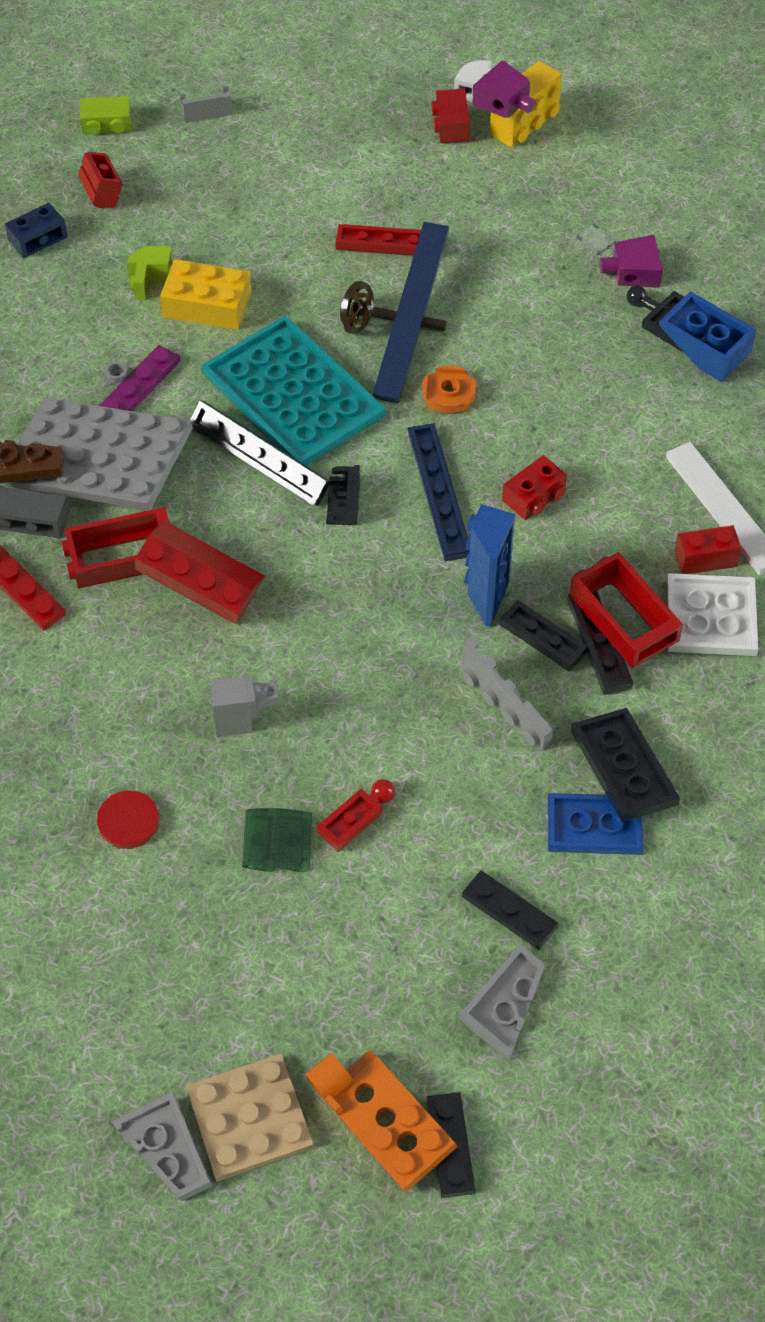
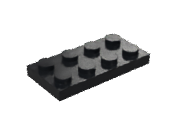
(625, 765)

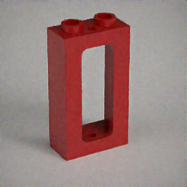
(107, 534)
(619, 573)

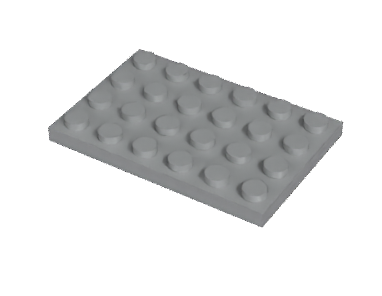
(107, 451)

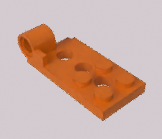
(340, 1091)

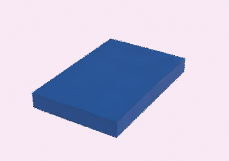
(590, 826)

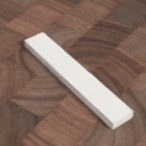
(719, 502)

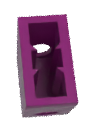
(503, 91)
(635, 262)

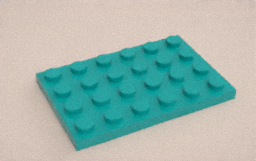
(293, 391)

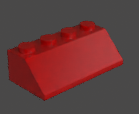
(198, 571)

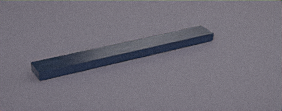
(411, 312)

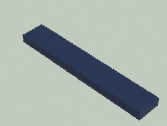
(439, 491)

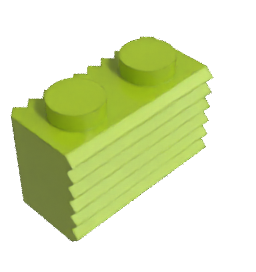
(105, 115)

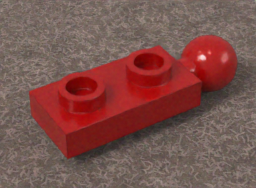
(355, 814)

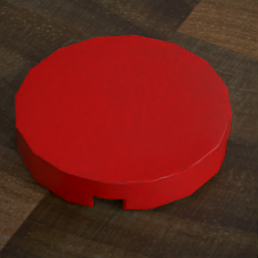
(128, 819)

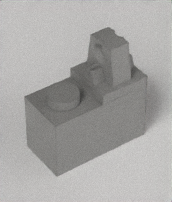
(237, 701)

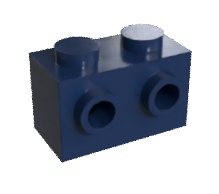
(36, 230)

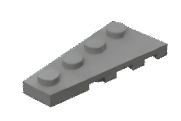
(503, 694)

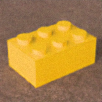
(545, 89)
(205, 294)

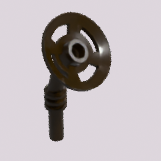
(367, 310)

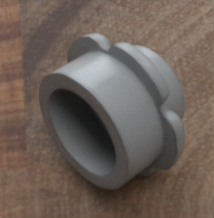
(114, 369)

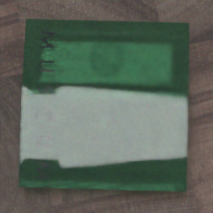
(277, 839)

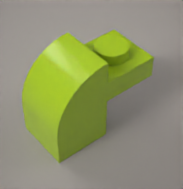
(147, 265)

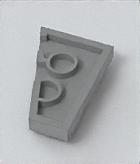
(504, 1000)
(166, 1144)

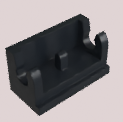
(343, 496)

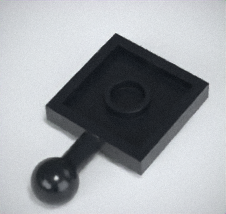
(638, 296)

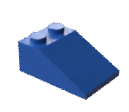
(708, 335)

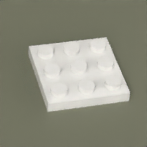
(715, 614)

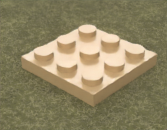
(249, 1117)

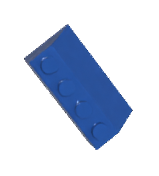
(489, 559)

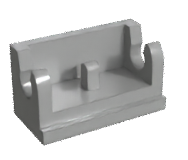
(206, 107)

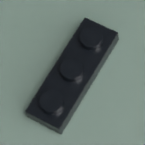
(543, 635)
(510, 909)
(455, 1171)

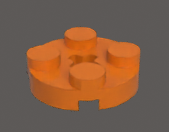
(449, 402)

